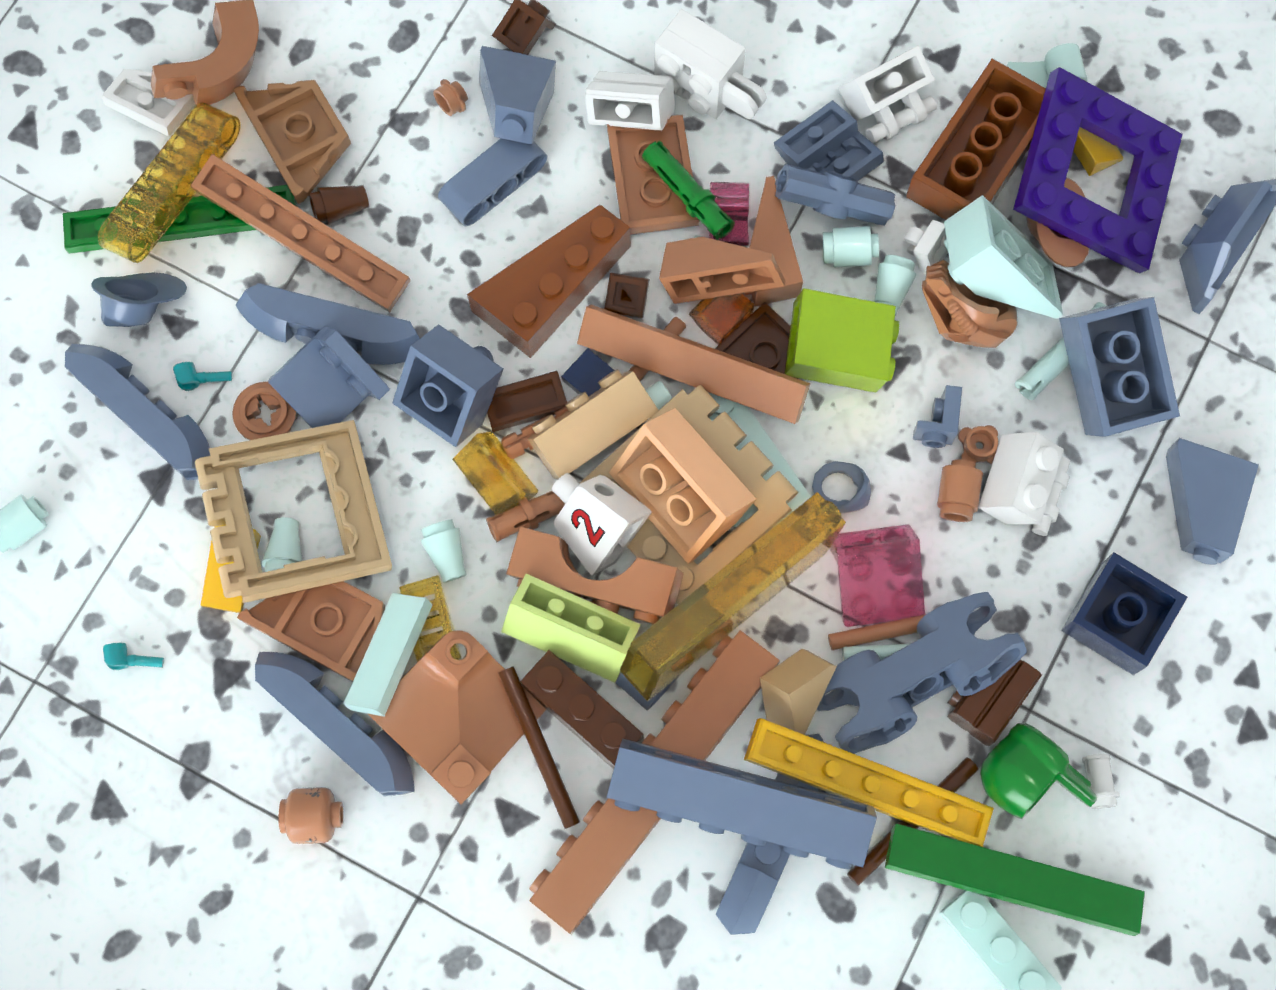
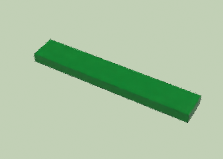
(196, 220)
(1015, 880)

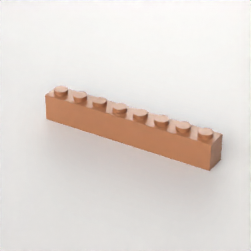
(614, 833)

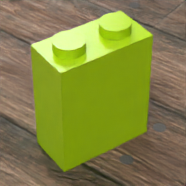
(841, 340)

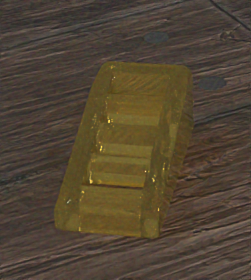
(424, 588)

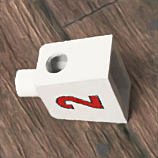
(597, 519)

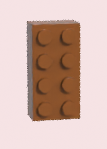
(979, 143)

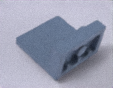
(326, 380)

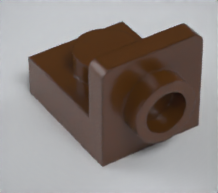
(523, 25)

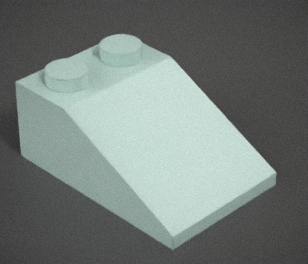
(999, 260)

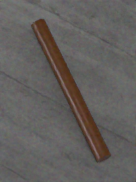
(539, 747)
(878, 853)

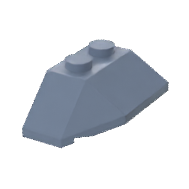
(1223, 238)

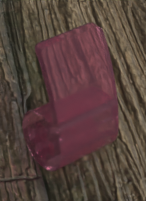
(734, 201)

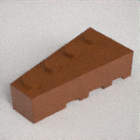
(550, 281)

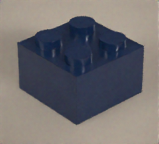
(1124, 614)

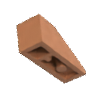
(773, 236)
(714, 268)

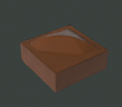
(627, 295)

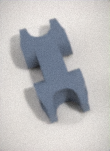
(940, 658)

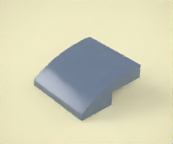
(830, 143)

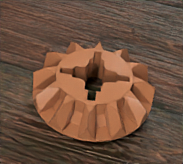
(248, 407)

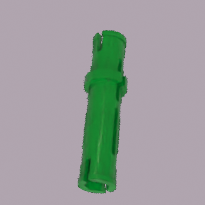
(698, 201)

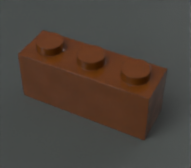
(579, 707)

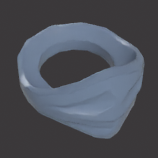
(859, 479)

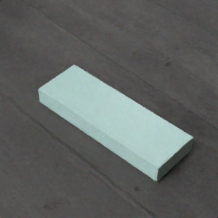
(388, 654)

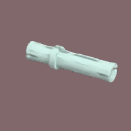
(1045, 369)

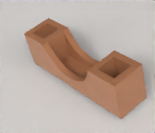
(643, 588)

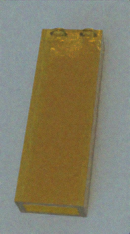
(731, 596)

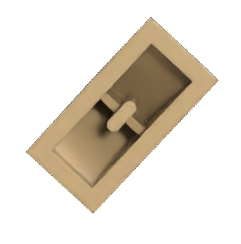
(795, 690)

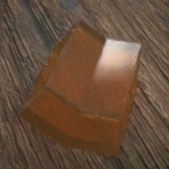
(721, 315)

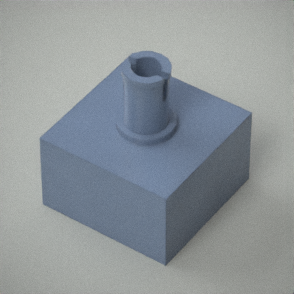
(447, 384)

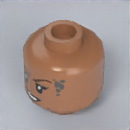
(310, 815)

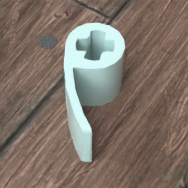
(1064, 56)

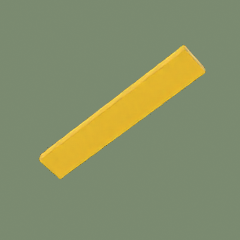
(868, 783)

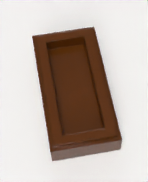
(526, 401)

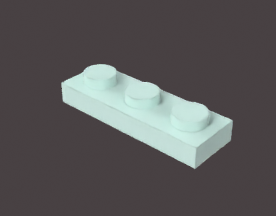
(996, 944)

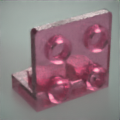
(879, 575)

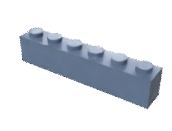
(742, 803)

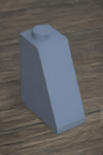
(515, 92)
(1208, 498)

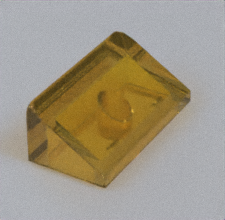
(493, 473)

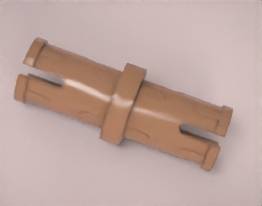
(526, 515)

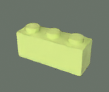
(569, 627)

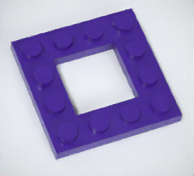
(1042, 195)

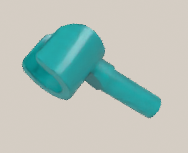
(189, 379)
(117, 658)

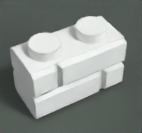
(630, 100)

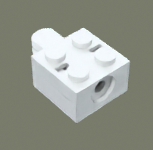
(706, 68)

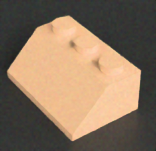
(682, 483)

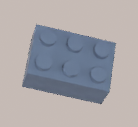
(1119, 367)

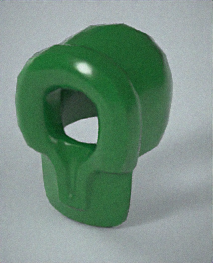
(1026, 767)

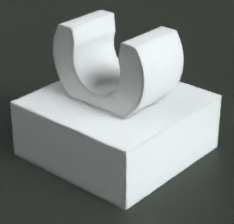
(927, 245)

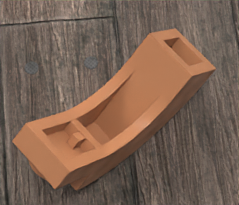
(222, 70)

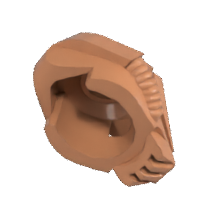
(964, 315)

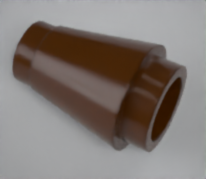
(338, 202)

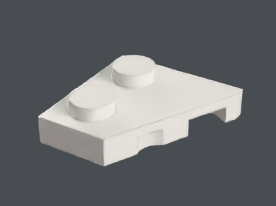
(134, 97)

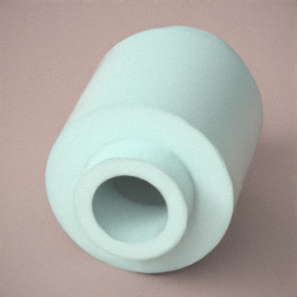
(850, 246)
(20, 521)

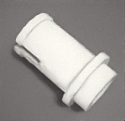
(1100, 775)

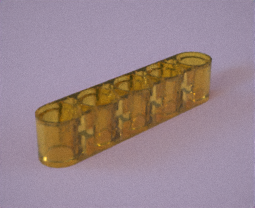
(166, 183)

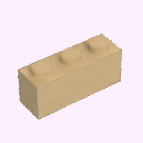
(592, 423)

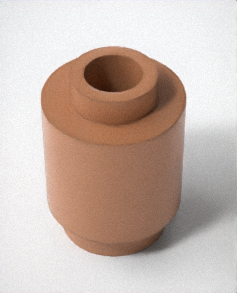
(959, 491)

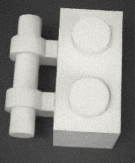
(887, 84)
(1026, 481)

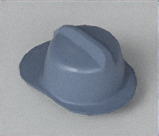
(135, 297)

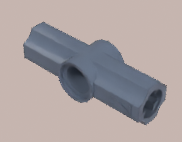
(835, 194)

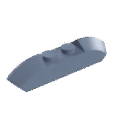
(288, 313)
(108, 379)
(295, 687)
(754, 879)

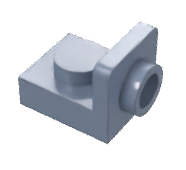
(945, 412)

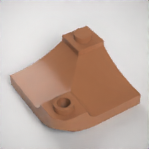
(455, 715)

